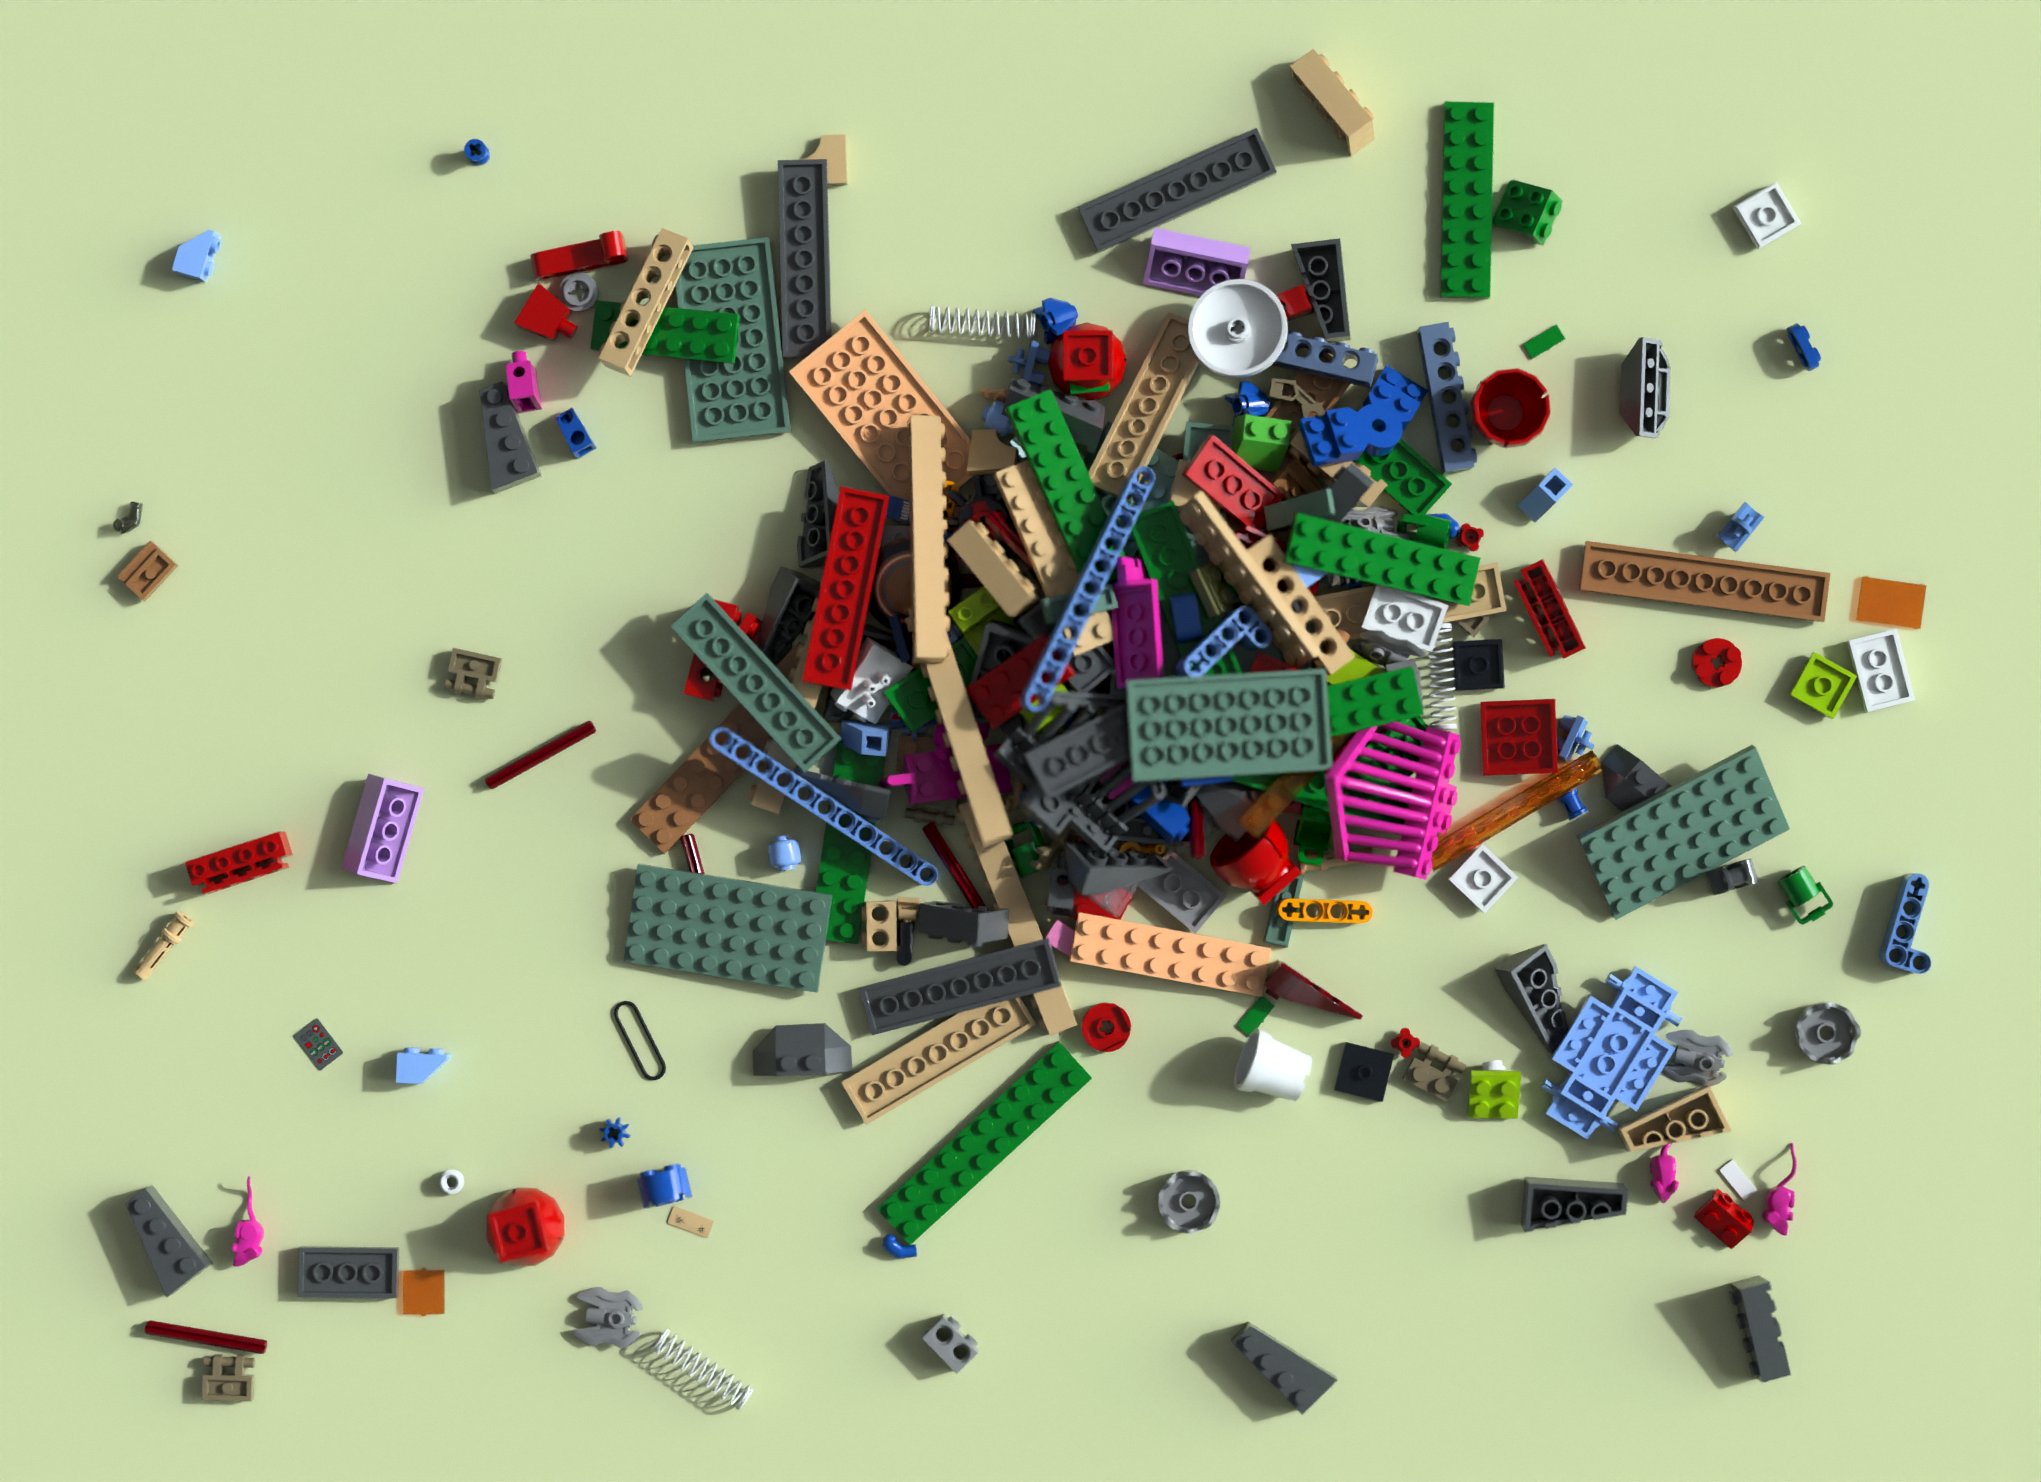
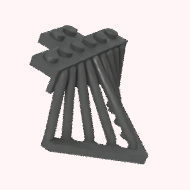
(1077, 805)

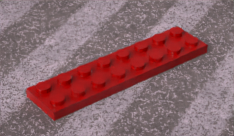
(846, 588)

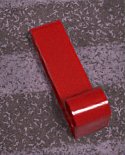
(580, 257)

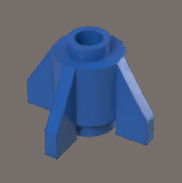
(1055, 317)
(1249, 401)

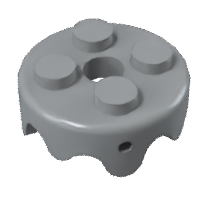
(1843, 1038)
(1188, 1219)

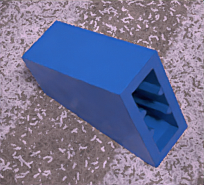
(1164, 817)

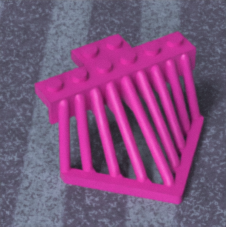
(1428, 803)

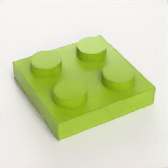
(1822, 685)
(1494, 1094)

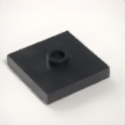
(1478, 664)
(1364, 1071)

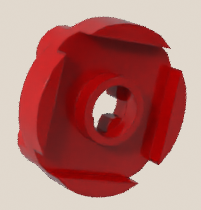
(1710, 650)
(1119, 1032)

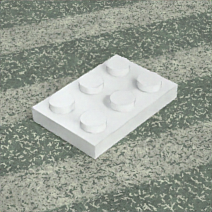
(1405, 616)
(1880, 670)

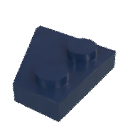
(902, 638)

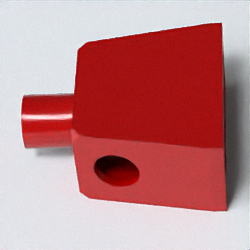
(1296, 302)
(545, 315)

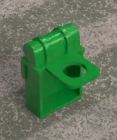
(1314, 833)

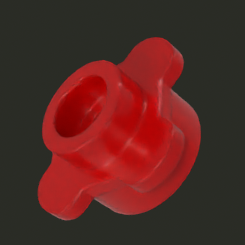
(1476, 535)
(1400, 1038)

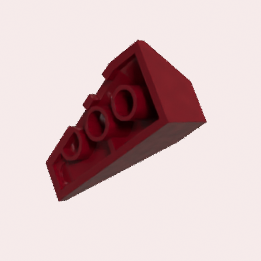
(1295, 987)

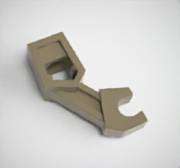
(1307, 404)
(1051, 852)

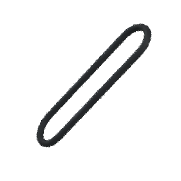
(649, 1036)

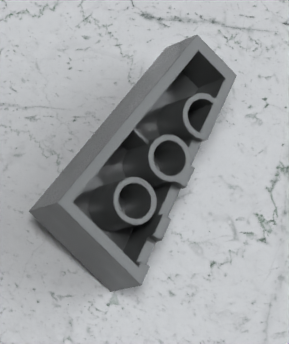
(1325, 281)
(1082, 417)
(507, 445)
(1346, 491)
(1565, 1201)
(166, 1240)
(1760, 1328)

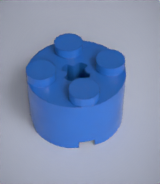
(664, 1186)

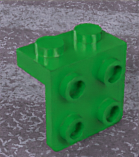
(1528, 210)

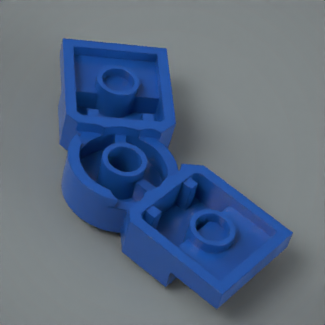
(1345, 434)

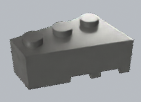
(962, 923)

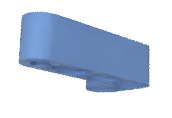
(1218, 646)
(1909, 922)

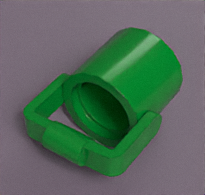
(1430, 530)
(1026, 852)
(1799, 889)

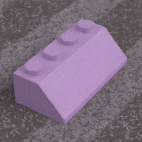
(1192, 262)
(382, 828)

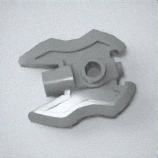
(1374, 519)
(1384, 649)
(1698, 1059)
(612, 1317)

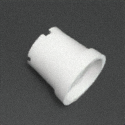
(1271, 1067)

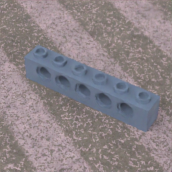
(1311, 364)
(1449, 459)

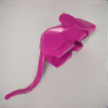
(1663, 1174)
(1779, 1202)
(248, 1235)

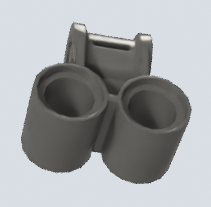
(1732, 876)

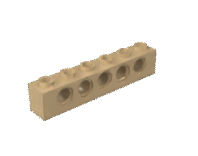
(669, 271)
(1338, 652)

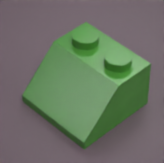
(1261, 441)

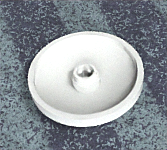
(1238, 328)

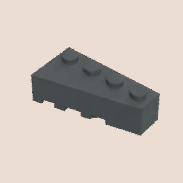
(1291, 1373)

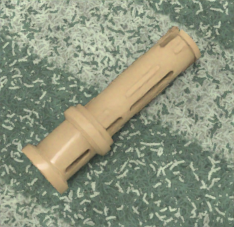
(1329, 860)
(170, 936)

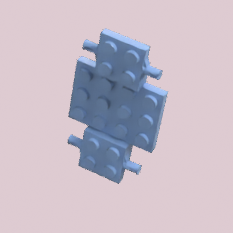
(1612, 1053)

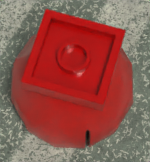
(1087, 358)
(1510, 408)
(1255, 862)
(525, 1227)

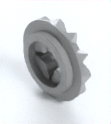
(569, 286)

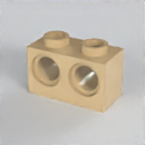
(887, 926)

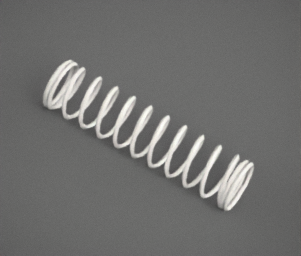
(934, 311)
(1445, 627)
(656, 1348)

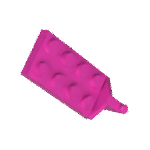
(1136, 624)
(933, 779)

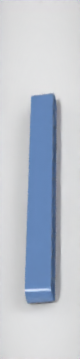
(1079, 597)
(835, 809)

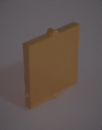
(423, 1292)

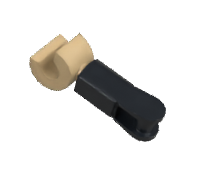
(908, 910)

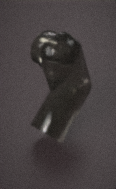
(130, 521)

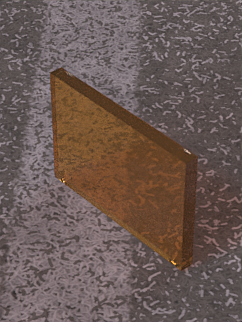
(1891, 602)

